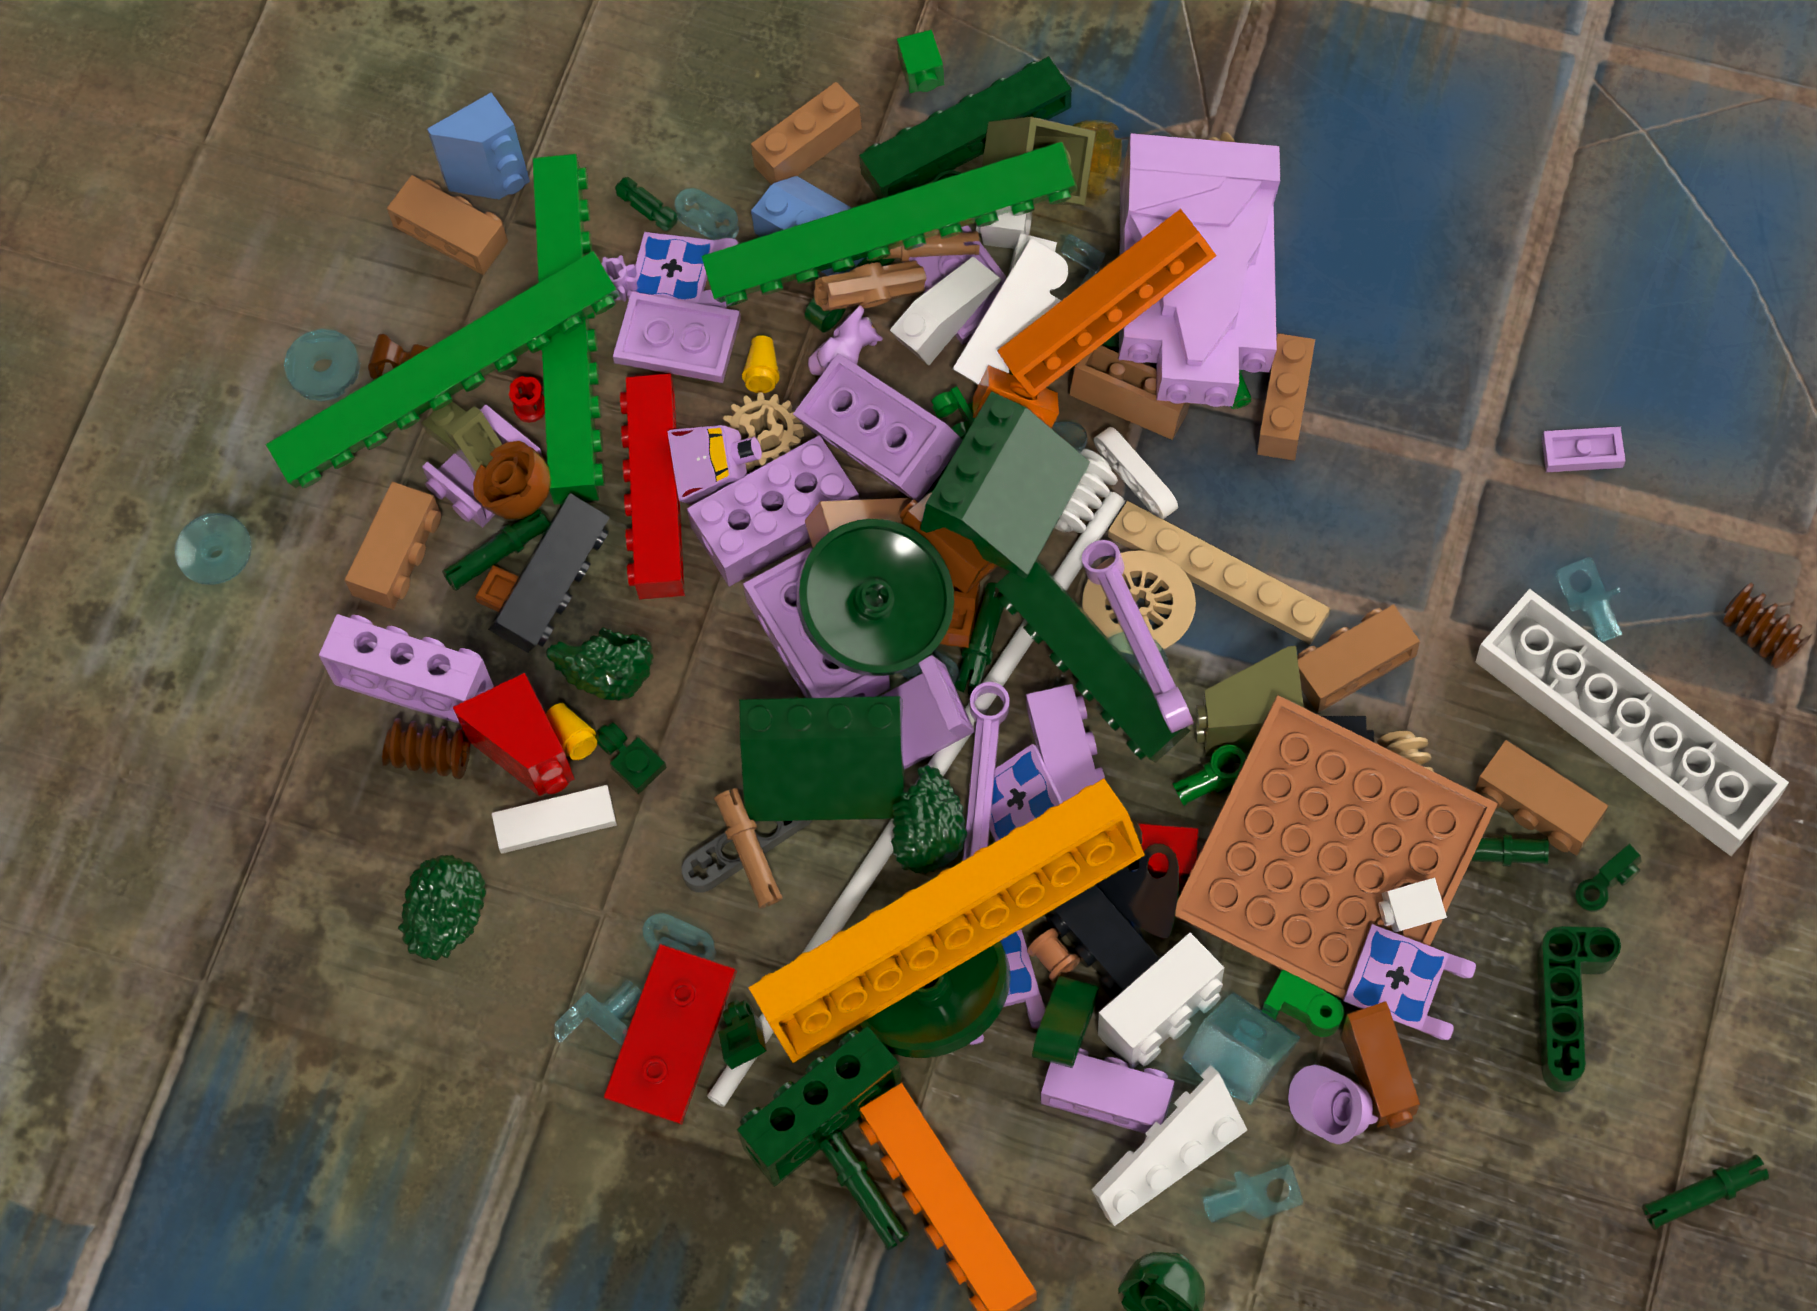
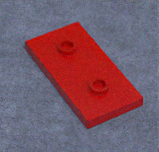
(670, 1034)

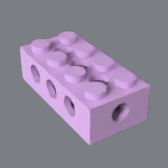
(878, 427)
(749, 506)
(772, 602)
(401, 667)

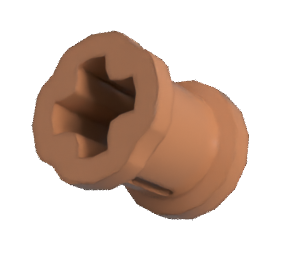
(1053, 954)

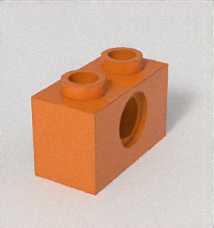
(1043, 405)

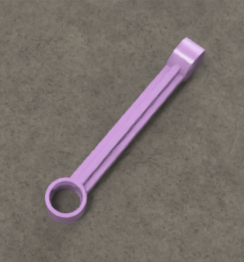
(1137, 633)
(983, 769)

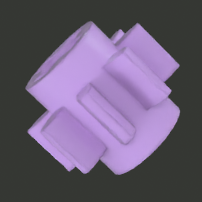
(622, 274)

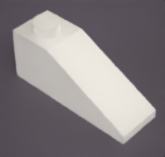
(944, 309)

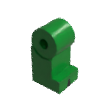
(1306, 1003)

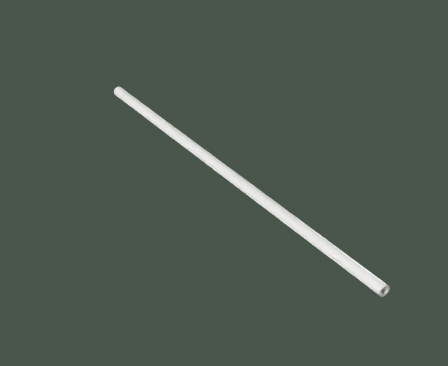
(942, 760)

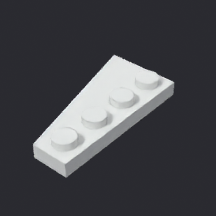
(1187, 1138)

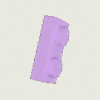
(1583, 449)

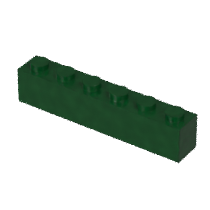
(960, 131)
(1091, 658)

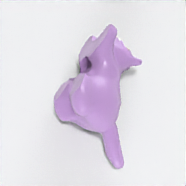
(848, 341)

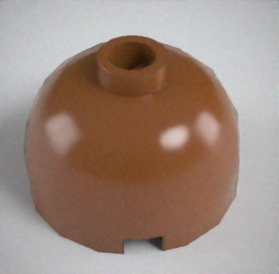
(513, 481)

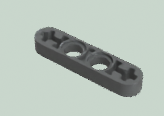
(715, 877)

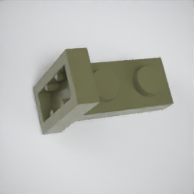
(464, 434)

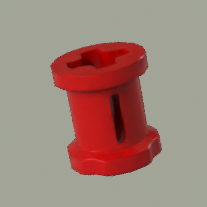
(524, 402)

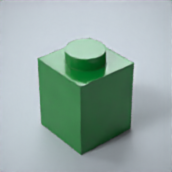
(920, 61)

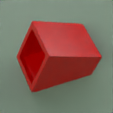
(516, 735)

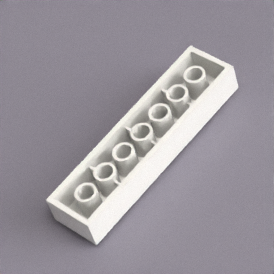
(1631, 722)

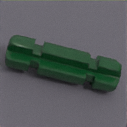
(646, 204)

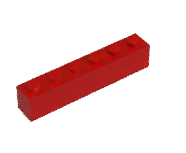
(654, 494)

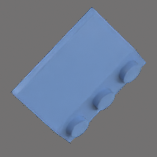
(479, 151)
(792, 204)

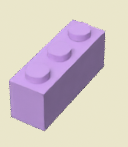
(1062, 740)
(1109, 1092)

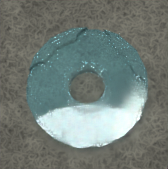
(317, 346)

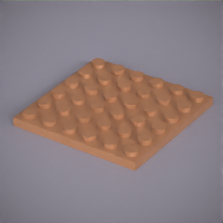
(1317, 838)

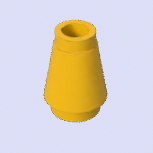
(761, 366)
(572, 732)

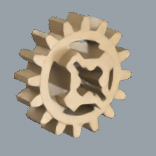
(762, 414)

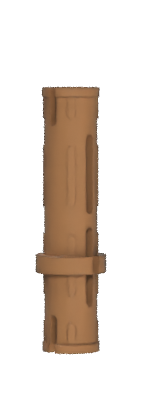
(939, 247)
(741, 832)

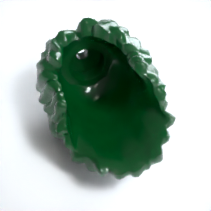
(606, 665)
(928, 824)
(441, 906)

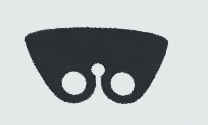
(1142, 898)

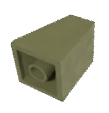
(1023, 135)
(1238, 705)

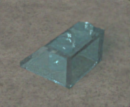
(1241, 1046)

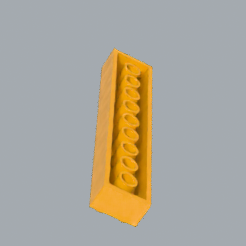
(948, 920)

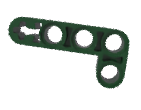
(1568, 1008)

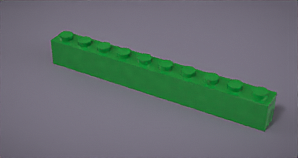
(890, 223)
(567, 359)
(443, 371)

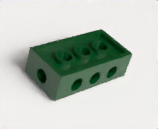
(826, 1081)

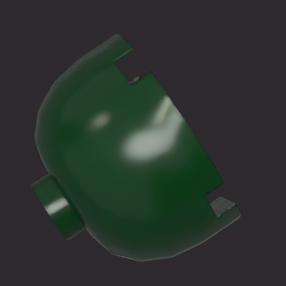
(1162, 1284)

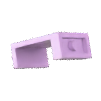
(456, 480)
(931, 712)

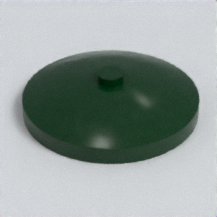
(875, 597)
(948, 1009)

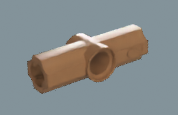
(869, 285)

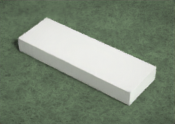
(554, 819)

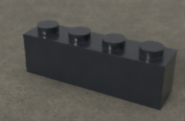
(549, 573)
(1103, 939)

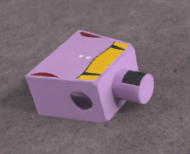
(709, 459)

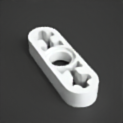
(1135, 473)

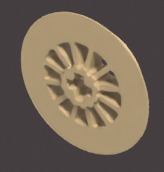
(1163, 573)

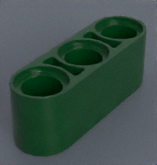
(1065, 1022)

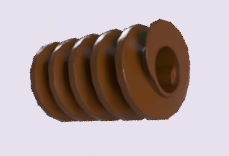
(1764, 627)
(426, 750)

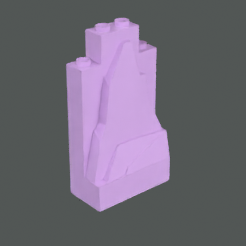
(1227, 309)

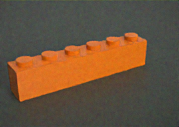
(1106, 303)
(946, 1203)

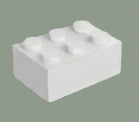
(1161, 1002)

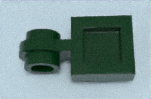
(634, 764)
(1620, 869)
(744, 1035)

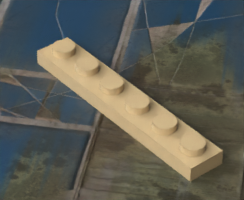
(1221, 573)

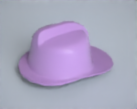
(1330, 1104)

